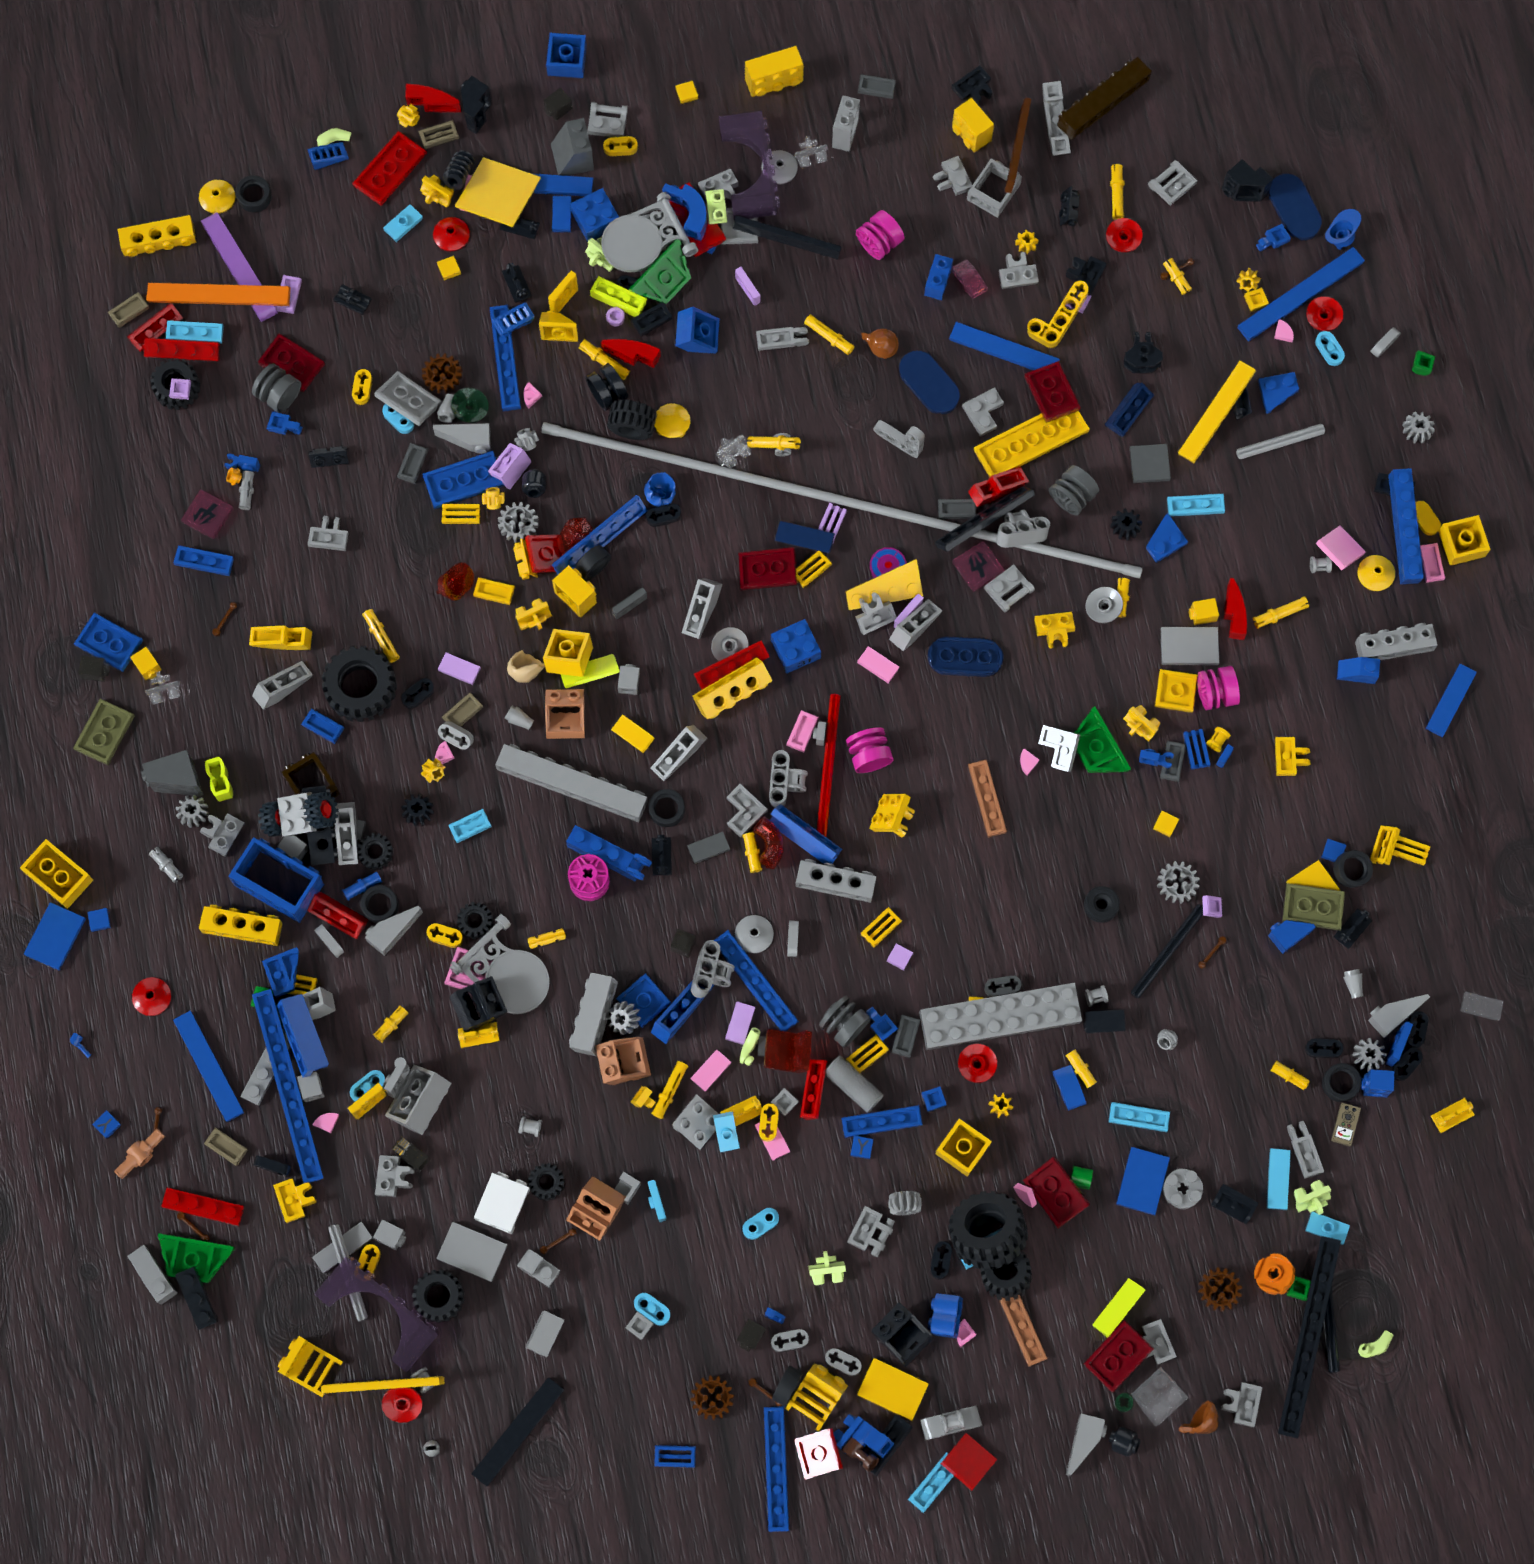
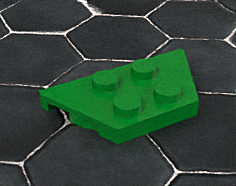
(664, 276)
(1097, 746)
(185, 1253)

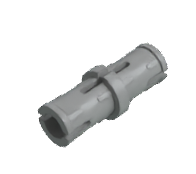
(246, 490)
(166, 864)

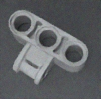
(1022, 530)
(791, 778)
(718, 974)
(951, 1422)

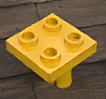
(890, 814)

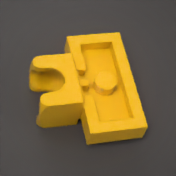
(1055, 627)
(293, 1199)

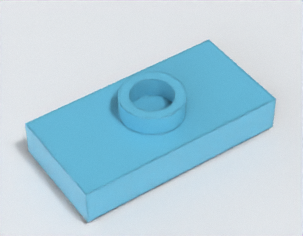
(403, 223)
(469, 826)
(726, 1131)
(655, 1201)
(1327, 1227)

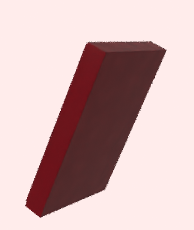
(293, 360)
(1052, 391)
(767, 568)
(1056, 1192)
(1118, 1356)

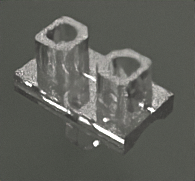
(803, 156)
(732, 448)
(155, 693)

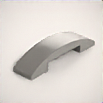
(1053, 107)

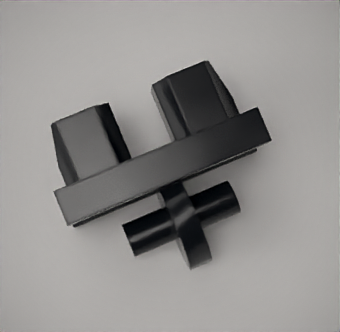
(352, 299)

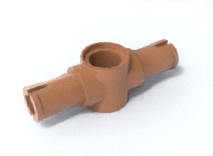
(139, 1153)

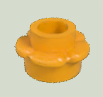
(234, 476)

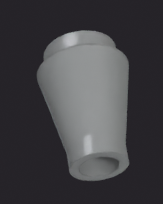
(445, 411)
(519, 718)
(1354, 982)

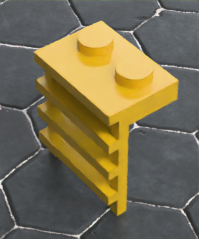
(298, 1357)
(823, 1385)

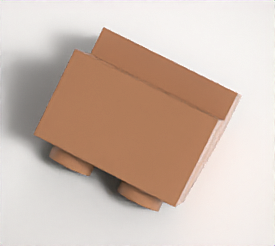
(576, 721)
(634, 1065)
(585, 1213)

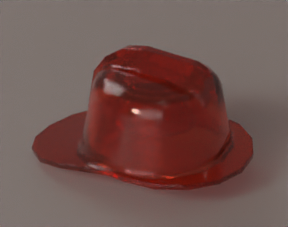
(572, 533)
(455, 581)

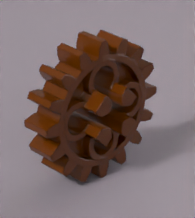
(444, 383)
(1221, 1301)
(699, 1399)

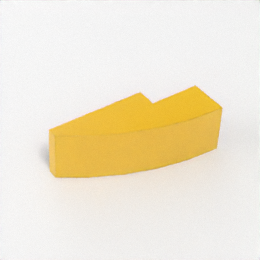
(281, 638)

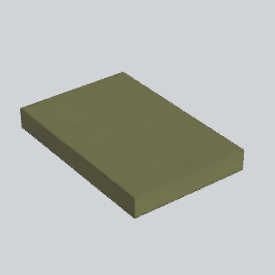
(104, 731)
(1314, 906)

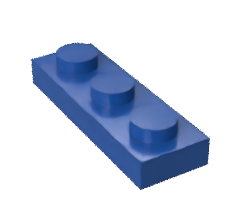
(203, 560)

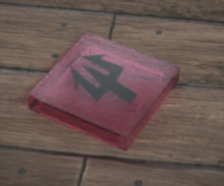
(207, 514)
(978, 566)

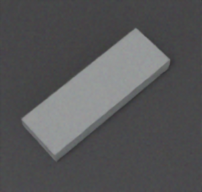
(353, 1239)

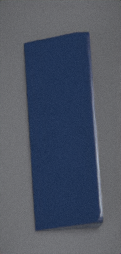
(1129, 409)
(805, 536)

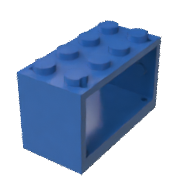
(245, 862)

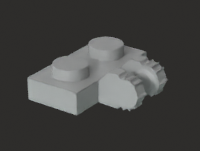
(956, 176)
(328, 538)

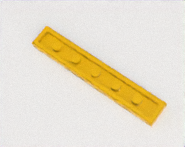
(1217, 412)
(382, 1384)

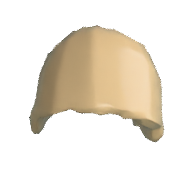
(524, 667)

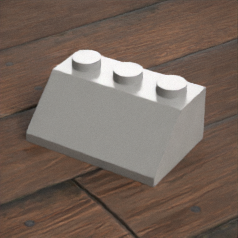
(418, 1099)

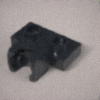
(973, 85)
(1087, 272)

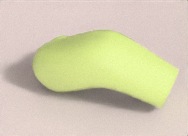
(333, 135)
(749, 1045)
(1377, 1347)

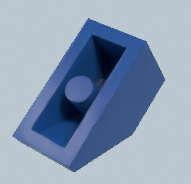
(1359, 670)
(1289, 933)

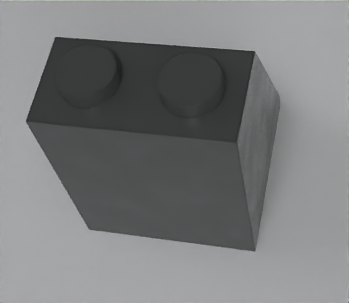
(572, 149)
(173, 775)

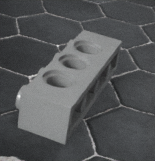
(843, 889)

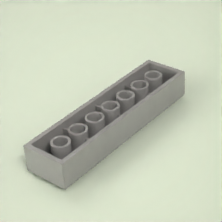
(1000, 1016)

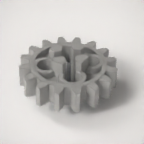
(526, 516)
(1171, 891)

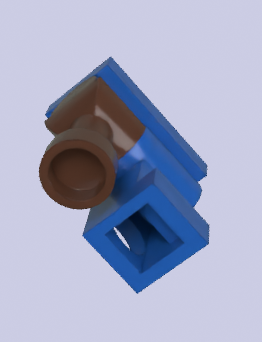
(861, 1435)

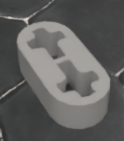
(1385, 342)
(455, 735)
(792, 938)
(329, 941)
(788, 1336)
(840, 1366)

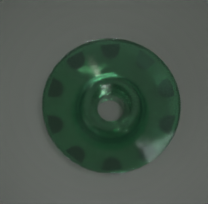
(472, 398)

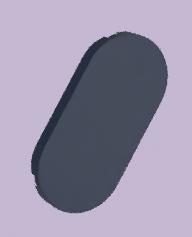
(1295, 207)
(929, 382)
(965, 656)

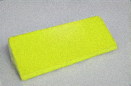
(618, 296)
(595, 670)
(1118, 1307)

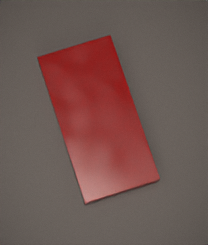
(389, 168)
(712, 236)

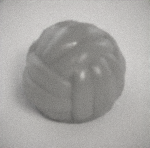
(1167, 1039)

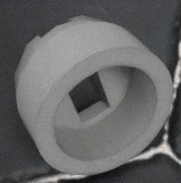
(431, 1453)

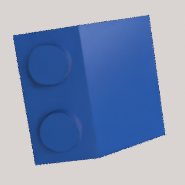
(697, 331)

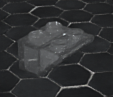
(1159, 1396)

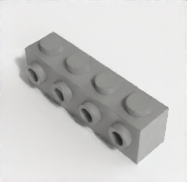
(1397, 643)
(593, 1013)

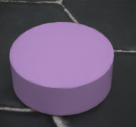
(615, 316)

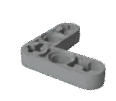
(911, 443)

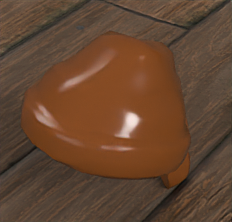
(882, 342)
(1203, 1421)

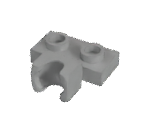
(724, 180)
(1018, 273)
(875, 614)
(223, 833)
(391, 1176)
(1157, 1337)
(1244, 1404)

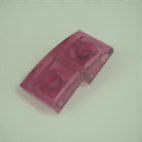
(970, 278)

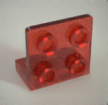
(787, 1051)

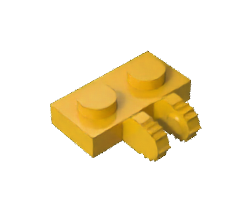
(1286, 756)

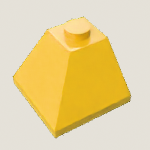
(557, 327)

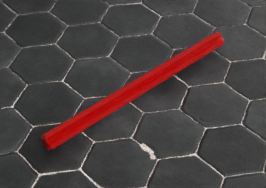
(828, 764)

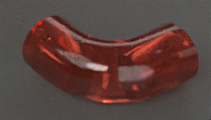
(773, 843)

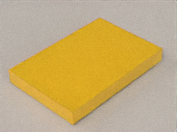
(892, 1389)

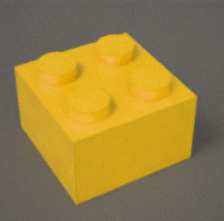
(972, 125)
(1464, 540)
(574, 590)
(568, 652)
(963, 1147)

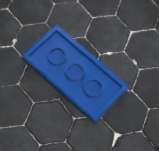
(461, 480)

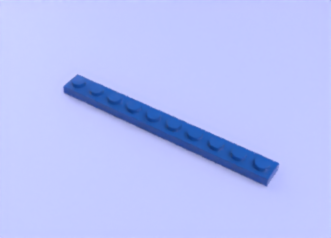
(287, 1086)

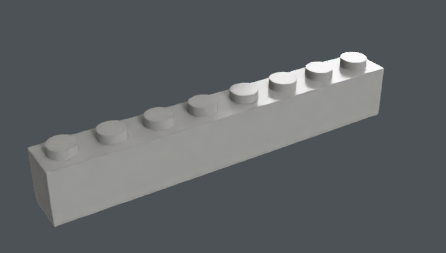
(571, 782)

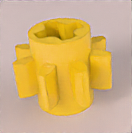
(408, 115)
(1021, 241)
(1252, 283)
(493, 498)
(433, 770)
(1005, 1103)

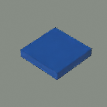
(646, 998)
(1398, 1044)

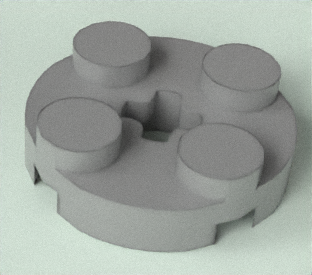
(1177, 1198)

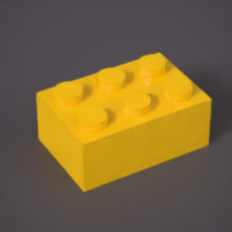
(774, 71)
(56, 874)

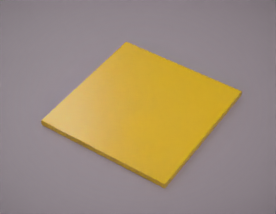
(498, 192)

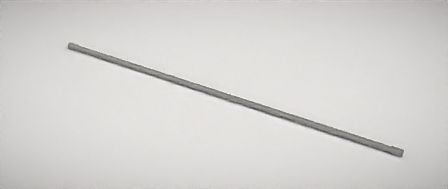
(556, 430)

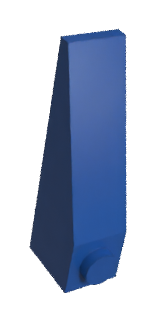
(676, 1014)

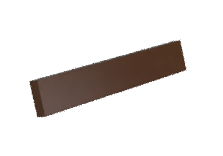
(1017, 145)

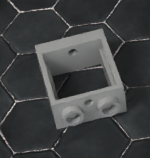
(845, 123)
(985, 201)

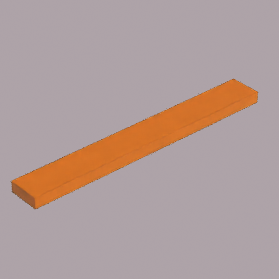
(218, 294)

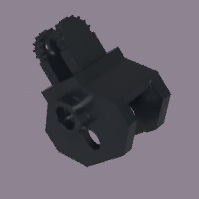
(1143, 355)

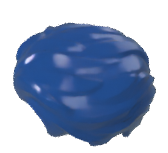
(660, 489)

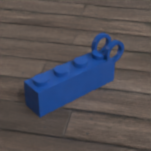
(612, 855)

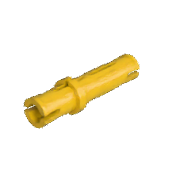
(1117, 191)
(835, 339)
(598, 355)
(780, 442)
(1273, 616)
(390, 653)
(669, 1090)

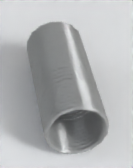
(855, 1084)

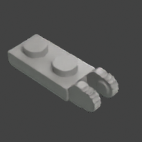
(781, 338)
(1305, 1151)

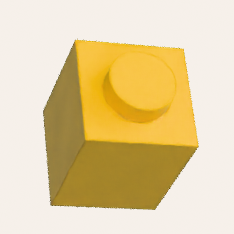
(1204, 611)
(146, 663)

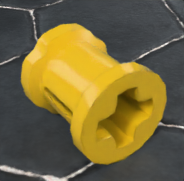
(1218, 739)

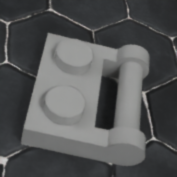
(607, 125)
(1175, 187)
(1006, 583)
(395, 1081)

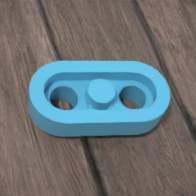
(1332, 348)
(395, 420)
(366, 1083)
(761, 1224)
(652, 1309)

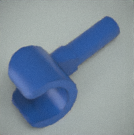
(75, 1040)

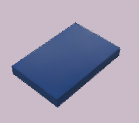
(108, 641)
(54, 936)
(1142, 1181)

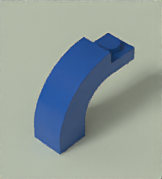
(690, 199)

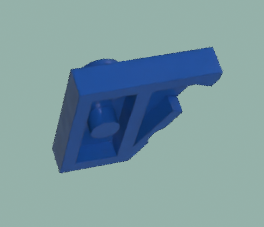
(1277, 389)
(1166, 539)
(282, 971)

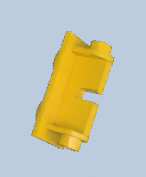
(522, 554)
(482, 1035)
(745, 1110)
(1453, 1115)

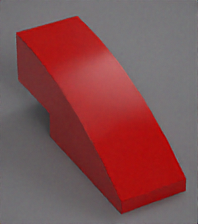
(431, 98)
(632, 351)
(997, 486)
(1235, 611)

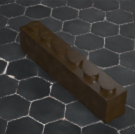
(1104, 98)

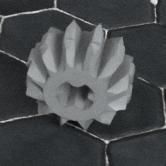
(1422, 433)
(185, 813)
(620, 1010)
(1368, 1047)
(904, 1203)

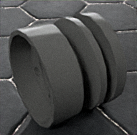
(276, 388)
(1074, 490)
(844, 1021)

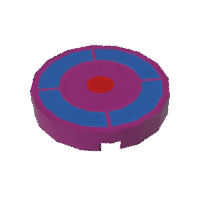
(885, 561)

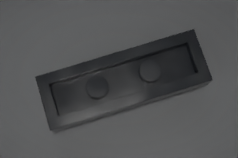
(196, 1298)
(896, 1431)

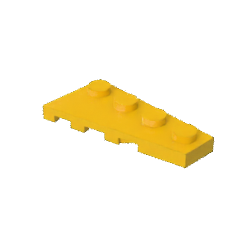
(892, 586)

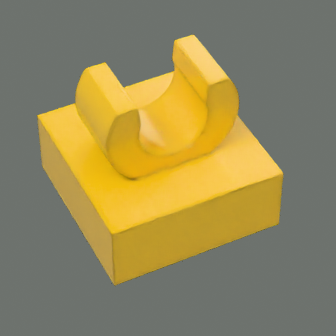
(642, 1098)

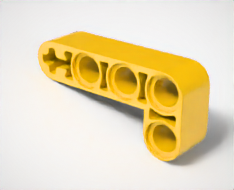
(1062, 313)

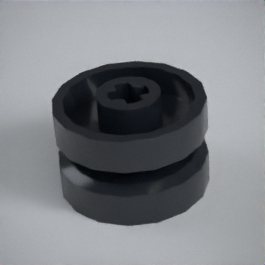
(606, 386)

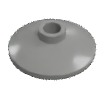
(787, 171)
(1101, 597)
(735, 636)
(755, 943)

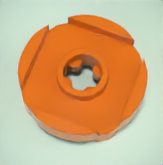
(1270, 1264)

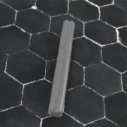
(1280, 441)
(341, 1253)

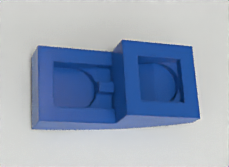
(1069, 1087)

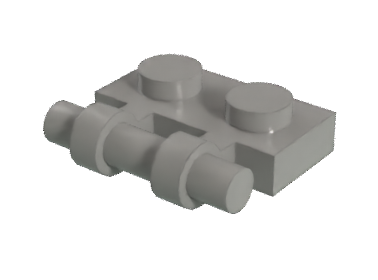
(865, 1228)

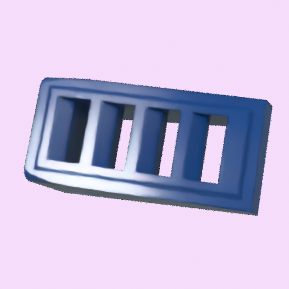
(323, 162)
(523, 313)

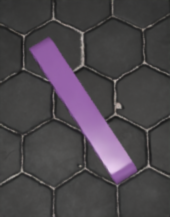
(234, 260)

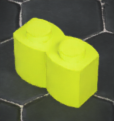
(219, 780)

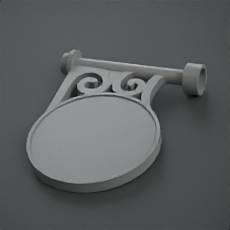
(635, 242)
(517, 973)

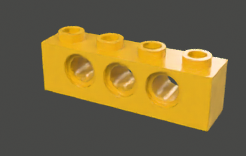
(148, 231)
(722, 687)
(269, 935)

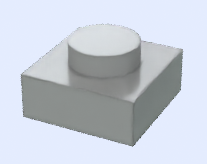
(819, 733)
(784, 1102)
(639, 1326)

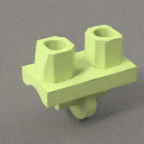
(716, 206)
(596, 255)
(1313, 1200)
(835, 1268)

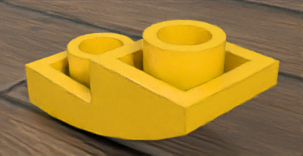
(633, 733)

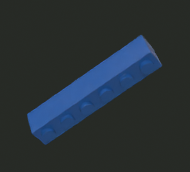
(1405, 526)

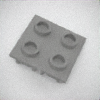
(696, 1122)

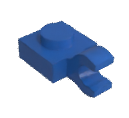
(1276, 237)
(281, 423)
(244, 462)
(1153, 758)
(882, 1025)

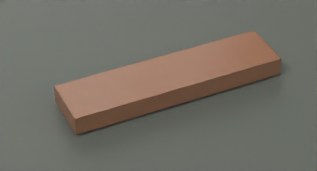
(987, 798)
(1023, 1330)

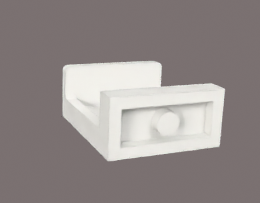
(502, 1202)

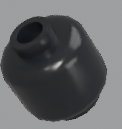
(534, 483)
(1124, 1441)

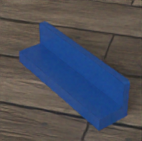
(805, 835)
(302, 1034)

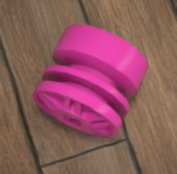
(880, 234)
(1222, 687)
(869, 750)
(588, 888)

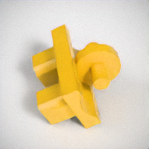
(435, 192)
(533, 616)
(1140, 724)

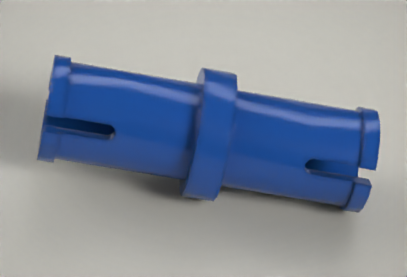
(362, 885)

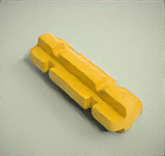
(546, 938)

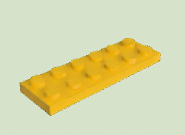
(1028, 442)

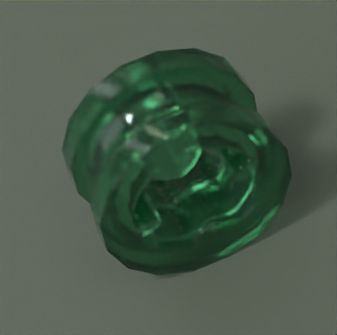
(1123, 1396)

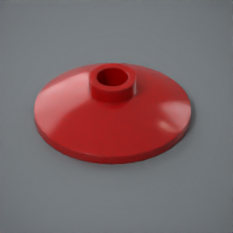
(1127, 228)
(451, 241)
(1324, 306)
(156, 1004)
(978, 1053)
(398, 1410)

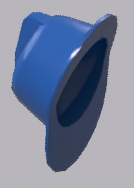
(1343, 228)

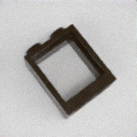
(304, 761)

